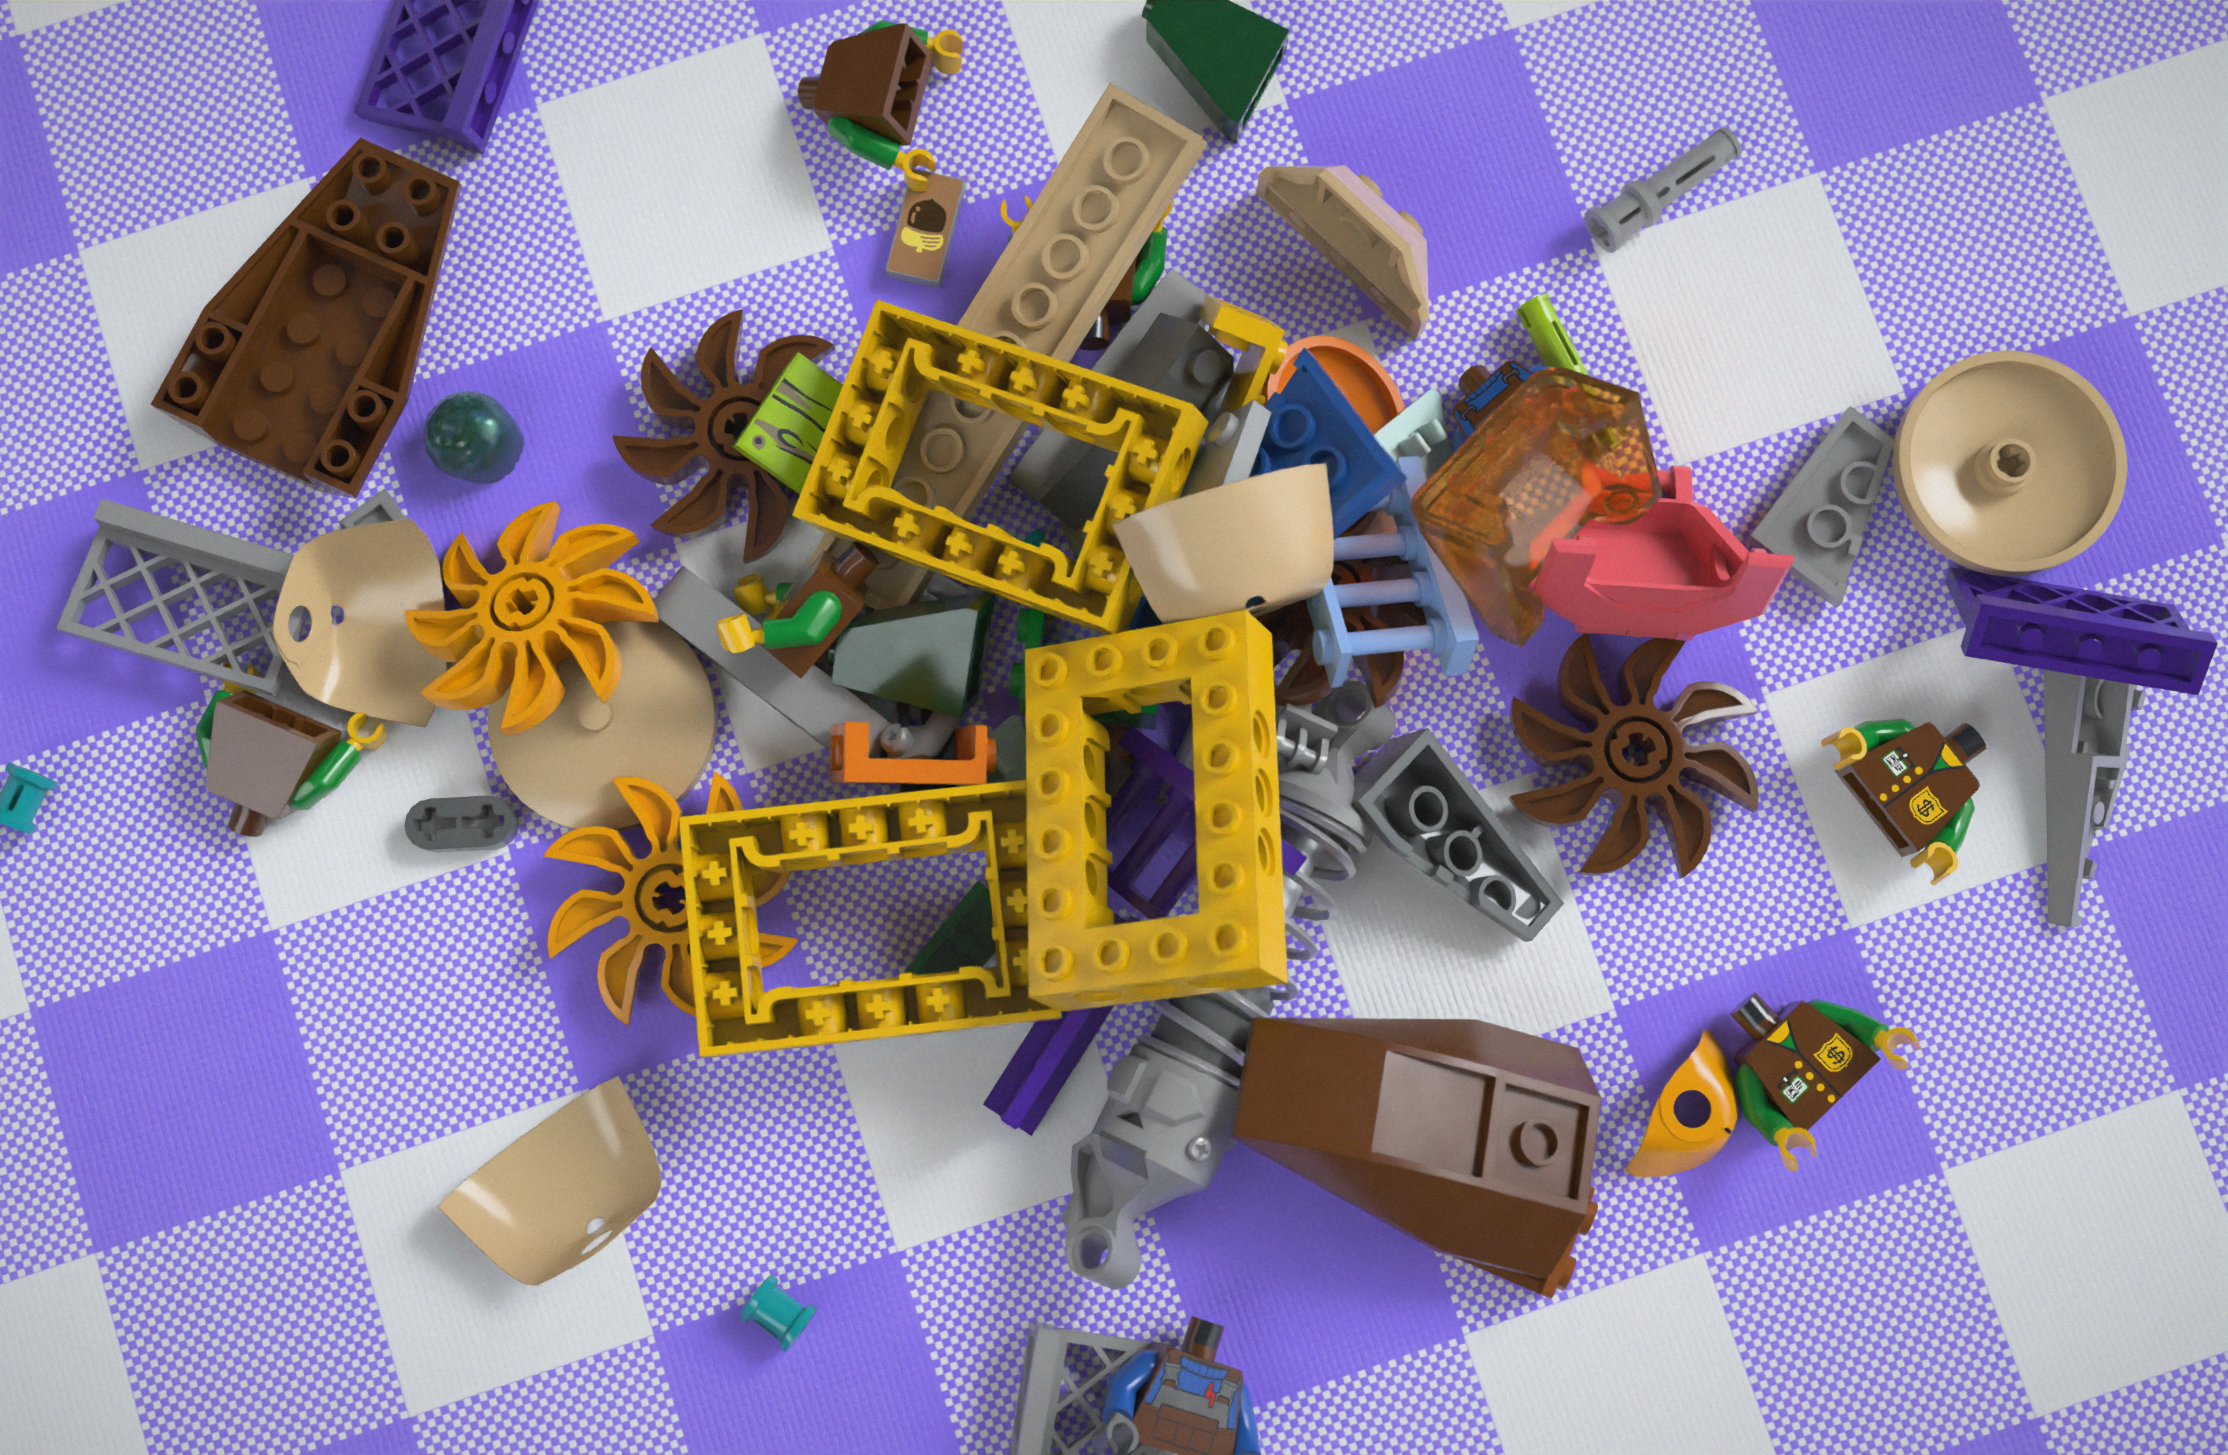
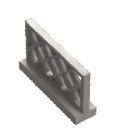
(197, 549)
(1041, 1386)

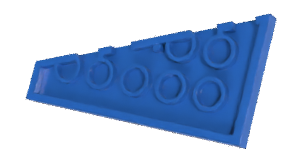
(1318, 426)

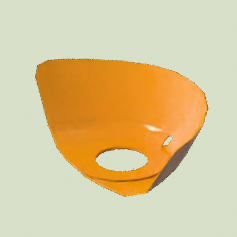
(1676, 1148)

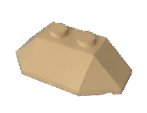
(1357, 234)

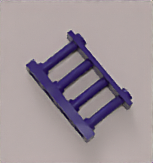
(1150, 768)

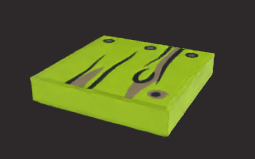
(791, 422)

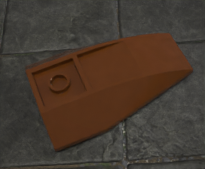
(322, 325)
(1431, 1127)

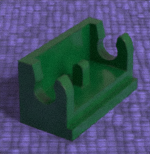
(961, 939)

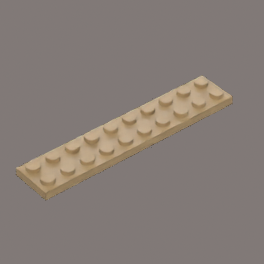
(1041, 299)

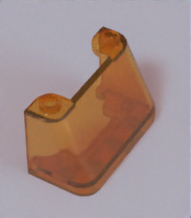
(1530, 474)

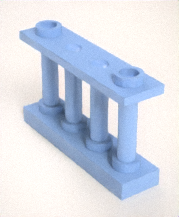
(1449, 623)

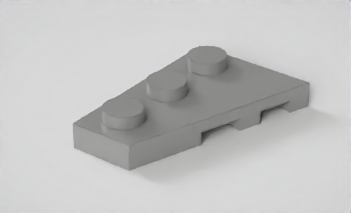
(1228, 449)
(1828, 506)

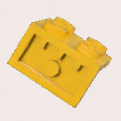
(1261, 348)

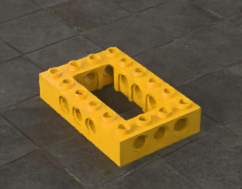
(874, 419)
(731, 847)
(1239, 935)

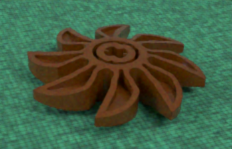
(711, 443)
(1294, 630)
(1654, 777)

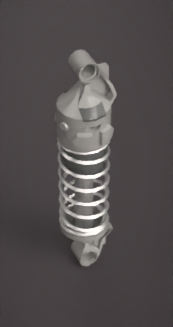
(1180, 1086)

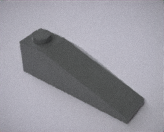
(1170, 359)
(1446, 829)

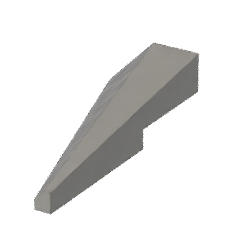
(2083, 771)

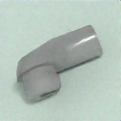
(919, 740)

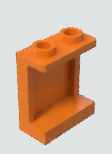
(851, 762)

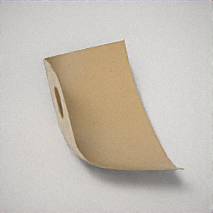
(1234, 544)
(371, 656)
(544, 1189)

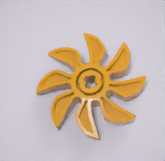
(531, 617)
(637, 902)

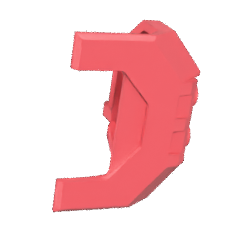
(1660, 575)

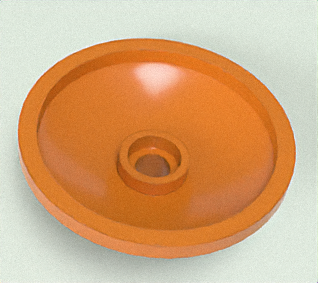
(1352, 370)

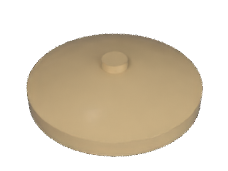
(2009, 463)
(651, 727)

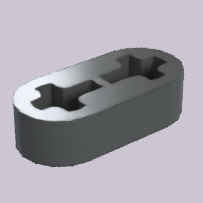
(462, 837)

